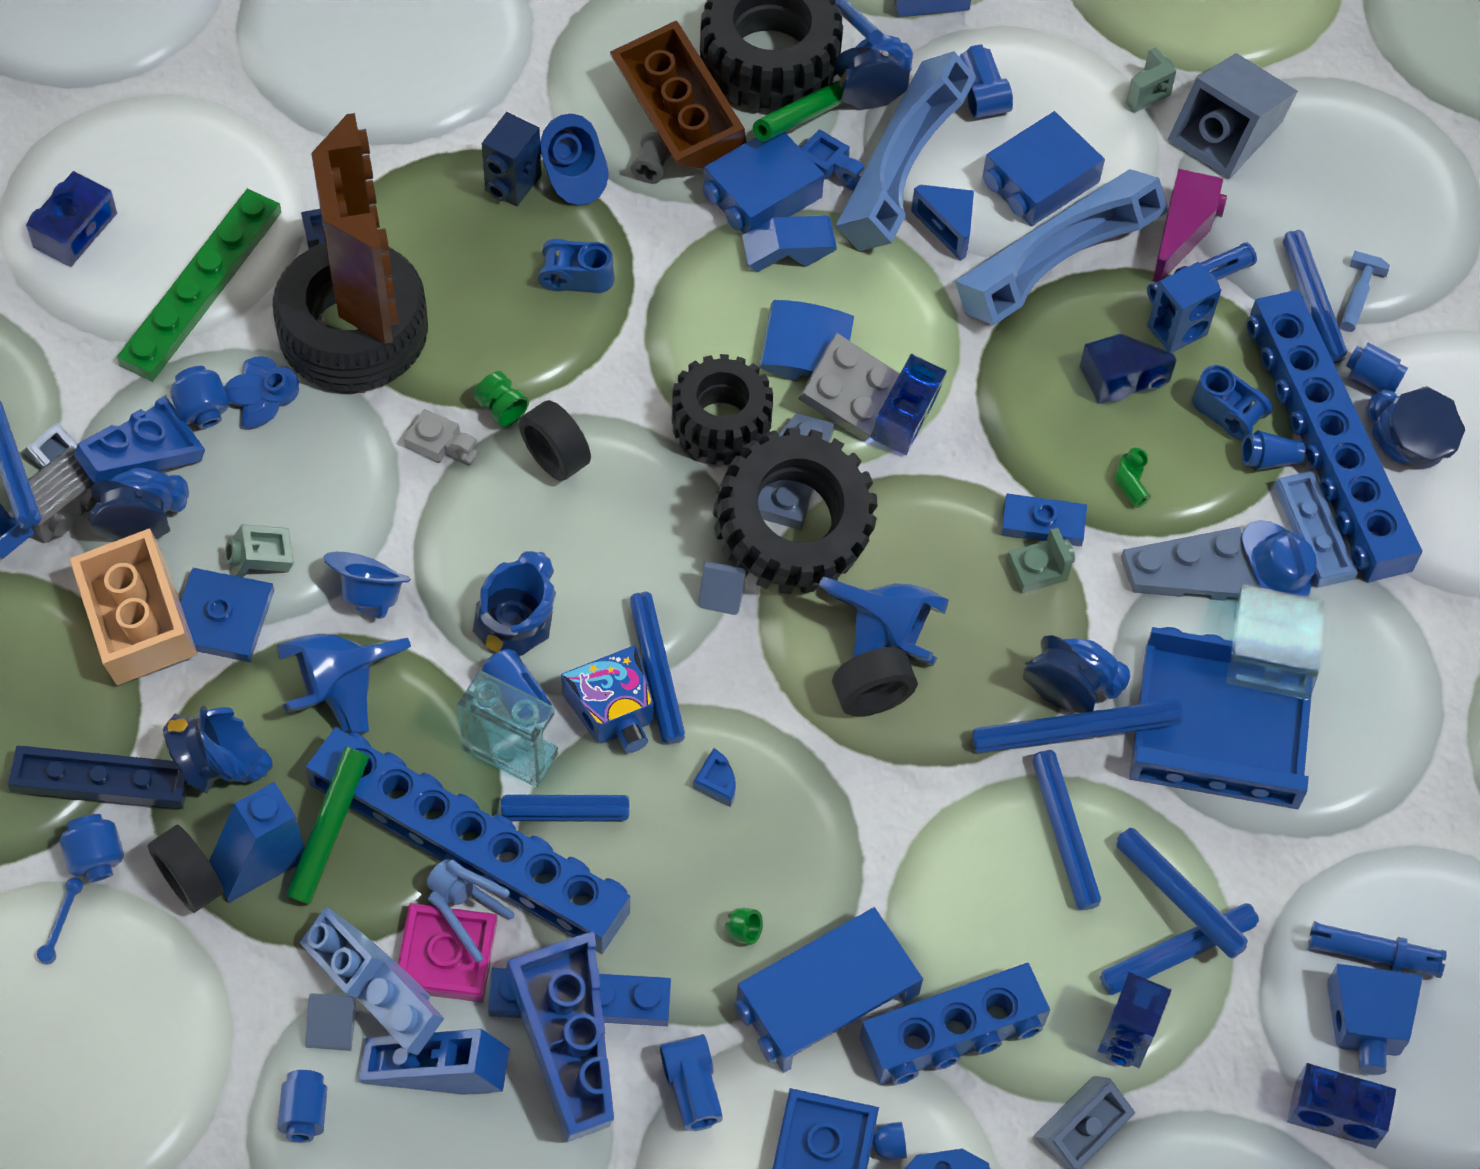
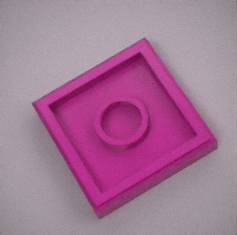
(438, 957)

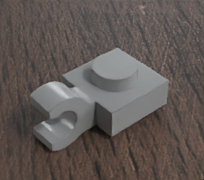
(437, 436)

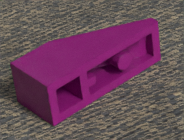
(1189, 217)

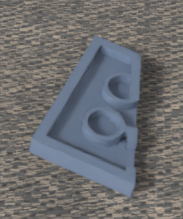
(788, 500)
(1192, 565)

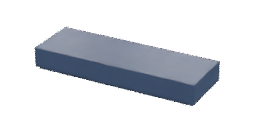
(1314, 521)

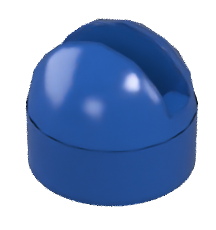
(890, 1141)

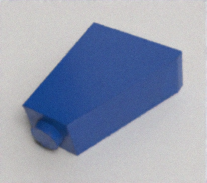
(256, 842)

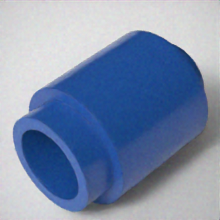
(1376, 368)
(302, 1106)

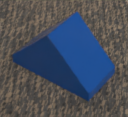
(946, 214)

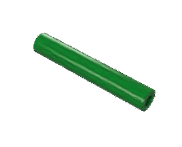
(798, 112)
(327, 825)

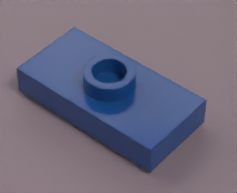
(1035, 516)

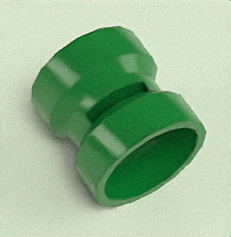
(501, 399)

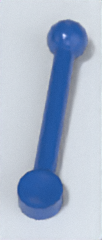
(46, 953)

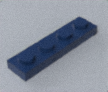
(97, 777)

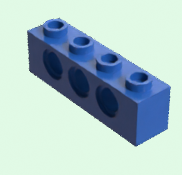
(1012, 990)

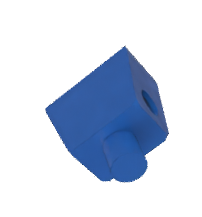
(1373, 1012)

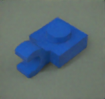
(833, 157)

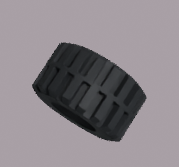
(720, 382)

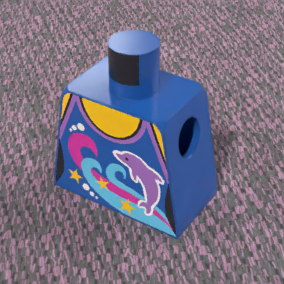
(612, 698)

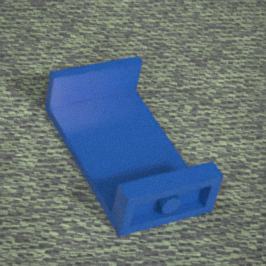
(826, 987)

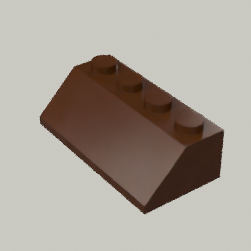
(680, 96)

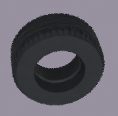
(345, 357)

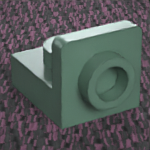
(1151, 83)
(259, 549)
(1042, 562)

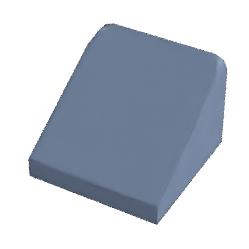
(49, 445)
(722, 588)
(330, 1021)

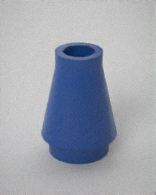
(1270, 451)

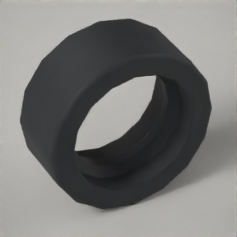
(554, 440)
(874, 681)
(185, 868)

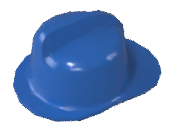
(574, 159)
(1279, 558)
(366, 582)

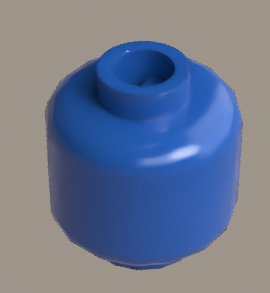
(199, 396)
(91, 847)

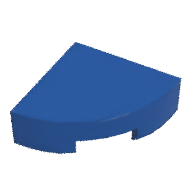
(716, 778)

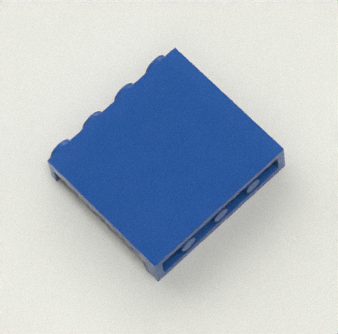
(1230, 735)

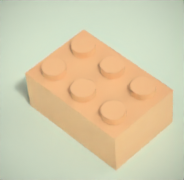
(133, 607)

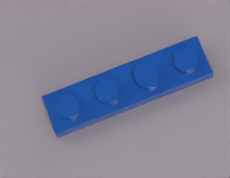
(623, 998)

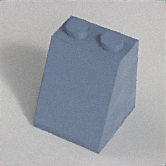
(1231, 114)

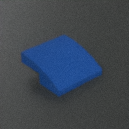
(799, 336)

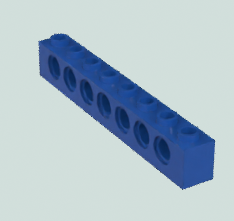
(1318, 380)
(497, 835)

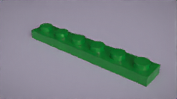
(199, 285)

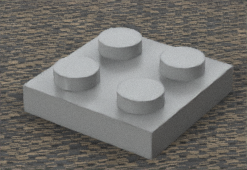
(849, 386)

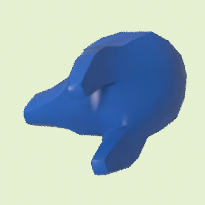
(889, 615)
(337, 674)

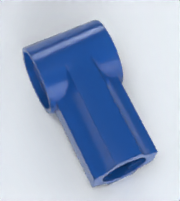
(989, 92)
(690, 1071)

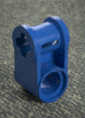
(577, 266)
(1231, 402)

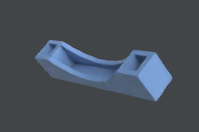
(877, 201)
(1006, 279)

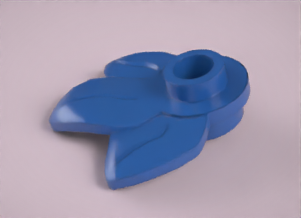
(258, 390)

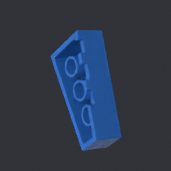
(565, 1025)

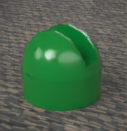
(744, 925)

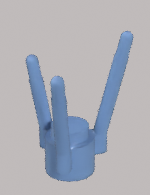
(455, 884)

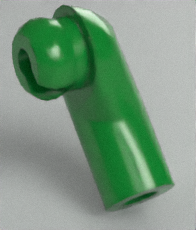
(1129, 475)

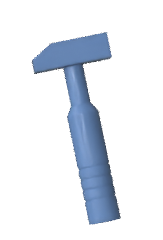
(1369, 265)

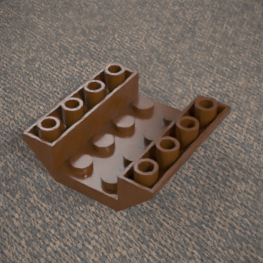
(350, 223)

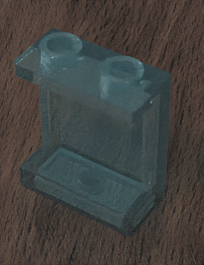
(1276, 642)
(506, 728)

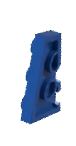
(148, 441)

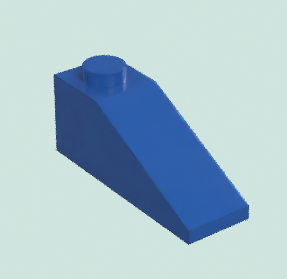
(448, 1063)

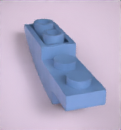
(374, 979)

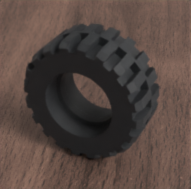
(770, 76)
(826, 471)

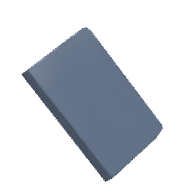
(1085, 1123)

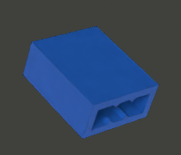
(1042, 168)
(762, 182)

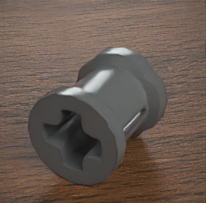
(651, 159)

